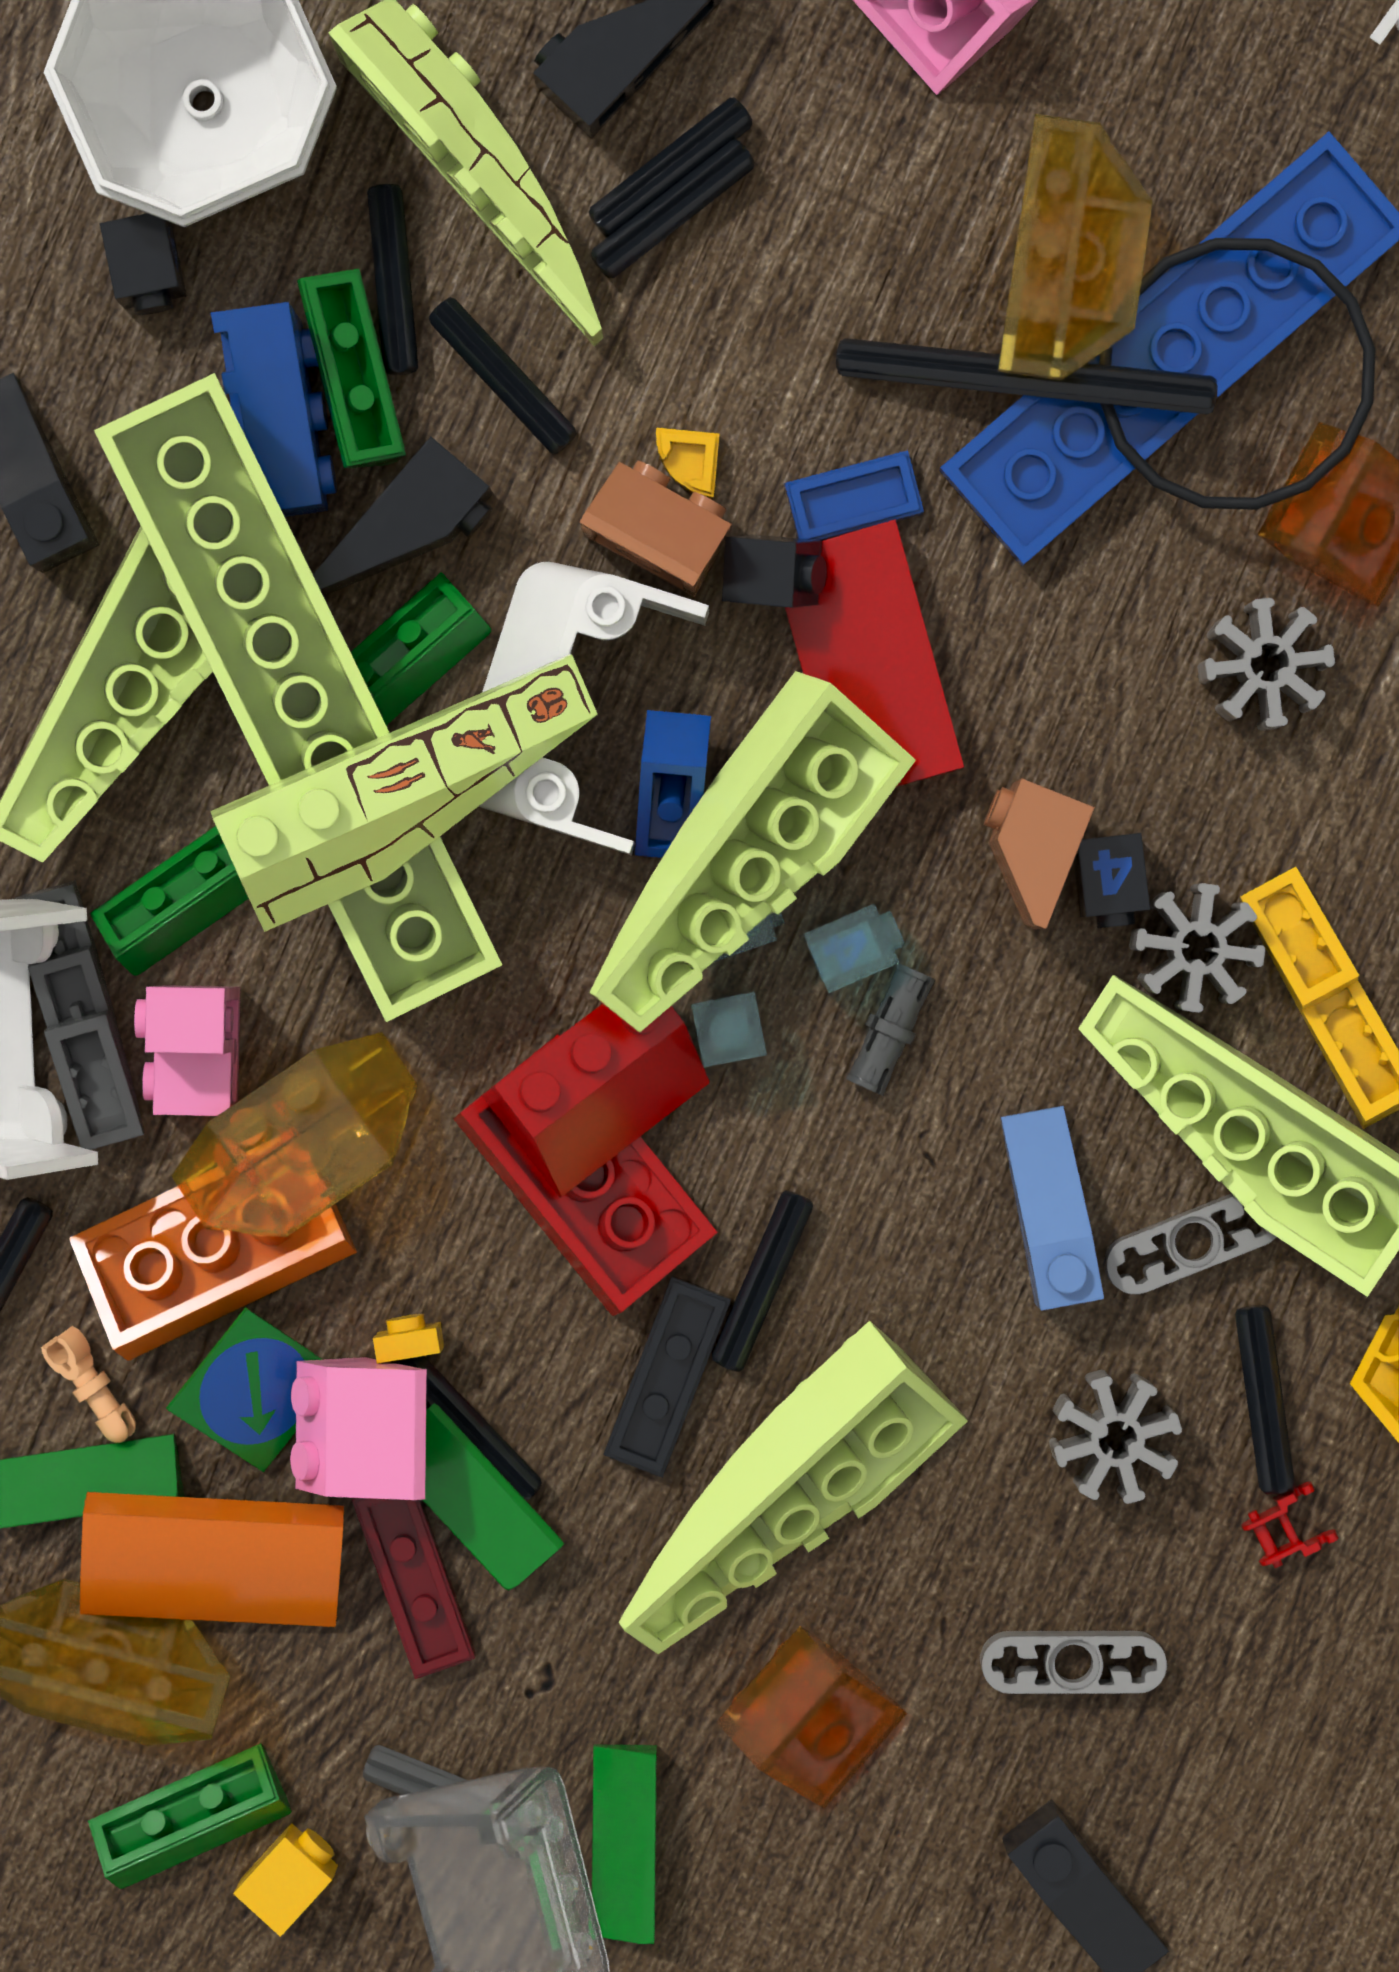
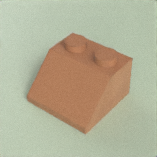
(657, 526)
(1035, 845)

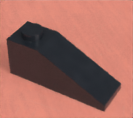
(613, 56)
(35, 488)
(414, 515)
(1082, 1892)

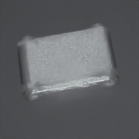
(495, 1873)

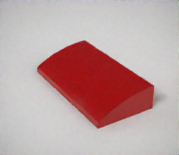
(876, 648)
(616, 1226)

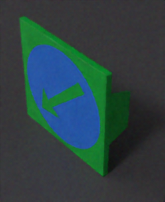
(245, 1390)

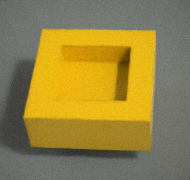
(408, 1338)

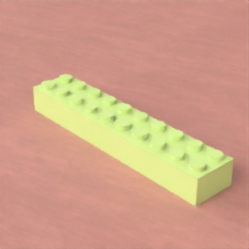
(284, 667)

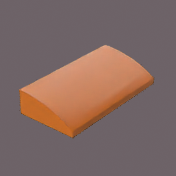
(166, 1274)
(210, 1559)

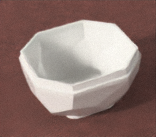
(129, 89)

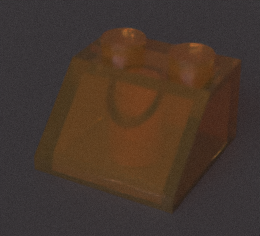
(1346, 521)
(810, 1718)

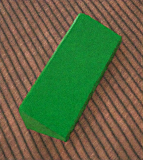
(351, 369)
(418, 646)
(171, 904)
(56, 1482)
(482, 1505)
(188, 1817)
(625, 1841)

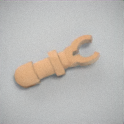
(72, 1358)

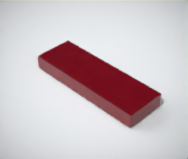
(415, 1583)

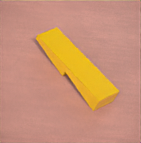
(1328, 994)

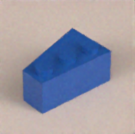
(274, 402)

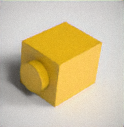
(287, 1878)

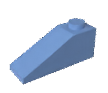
(1051, 1209)

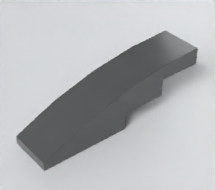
(84, 1032)

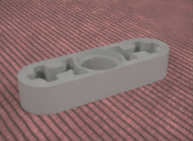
(1154, 1272)
(1120, 1647)

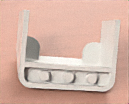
(541, 627)
(29, 1115)

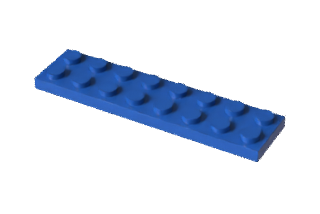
(1203, 317)

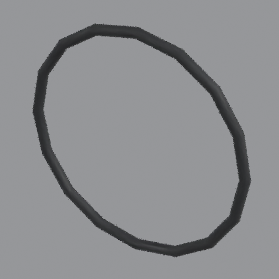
(1355, 426)

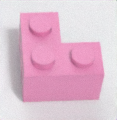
(193, 1048)

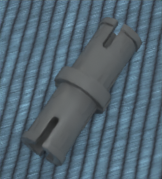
(890, 1029)

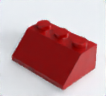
(596, 1092)

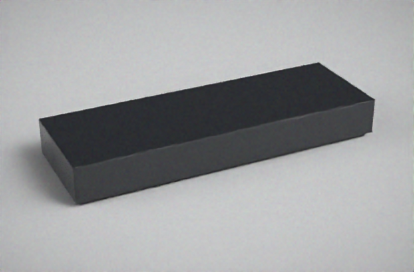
(667, 1376)

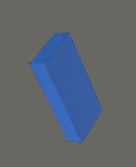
(854, 497)

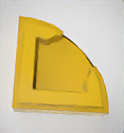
(690, 458)

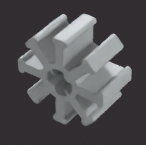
(1282, 679)
(1198, 926)
(1133, 1443)

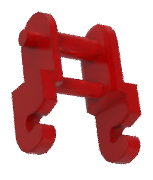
(1258, 1524)

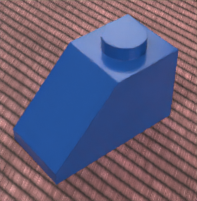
(670, 777)

